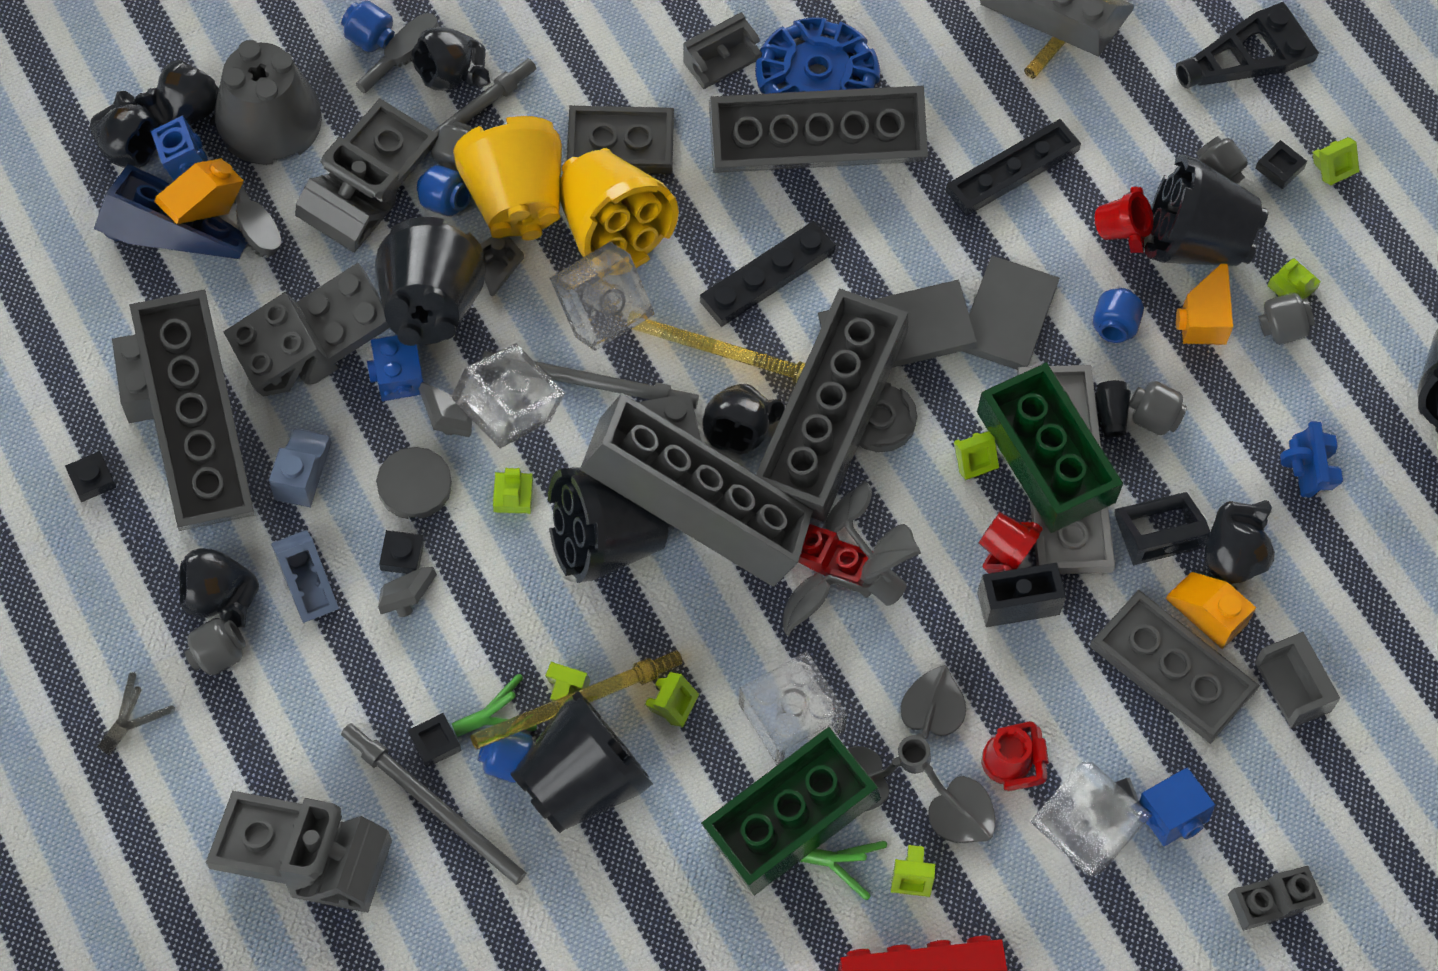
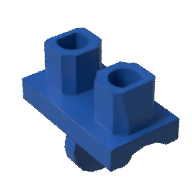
(1309, 460)

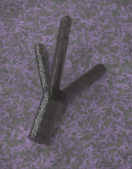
(122, 724)

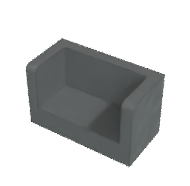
(1297, 680)

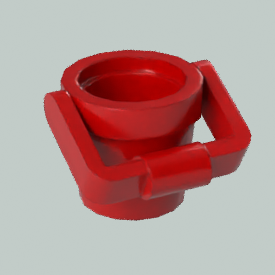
(1126, 218)
(1008, 543)
(1011, 754)

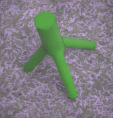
(483, 716)
(830, 860)

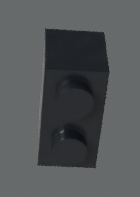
(1021, 594)

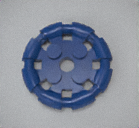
(816, 50)

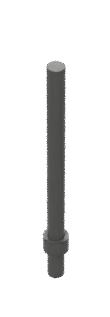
(503, 85)
(608, 383)
(377, 755)

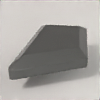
(501, 260)
(444, 412)
(405, 591)

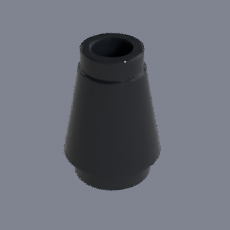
(1113, 407)

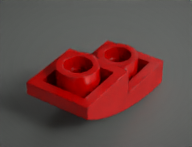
(830, 556)

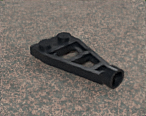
(1279, 30)

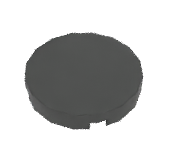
(890, 429)
(414, 483)

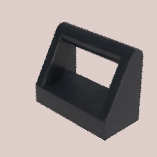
(1163, 542)

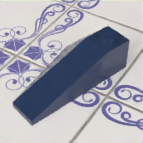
(134, 218)

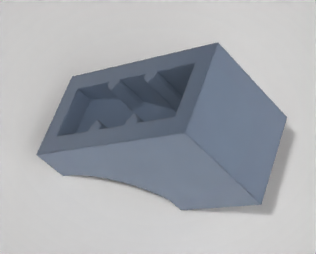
(299, 467)
(305, 576)

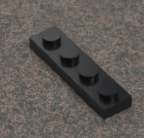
(1013, 167)
(767, 273)

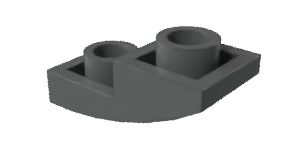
(1275, 898)

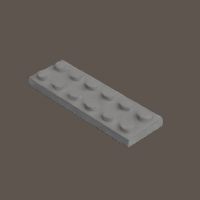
(1088, 542)

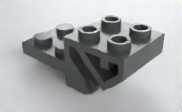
(364, 174)
(308, 334)
(302, 848)

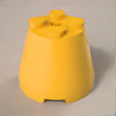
(513, 175)
(615, 204)

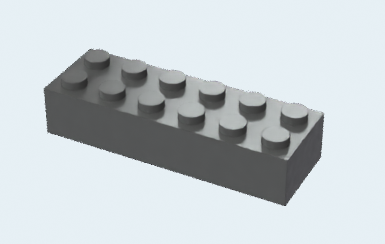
(818, 129)
(833, 400)
(191, 410)
(697, 490)

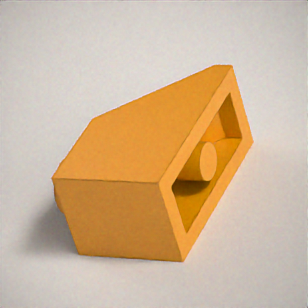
(201, 192)
(1207, 310)
(1212, 607)

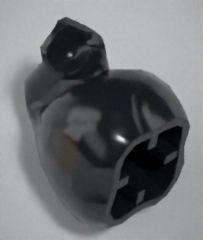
(448, 58)
(180, 92)
(124, 132)
(739, 418)
(1237, 542)
(216, 585)

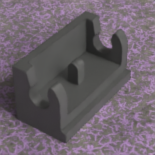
(721, 50)

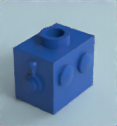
(178, 146)
(395, 368)
(1177, 807)

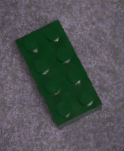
(1049, 447)
(791, 810)

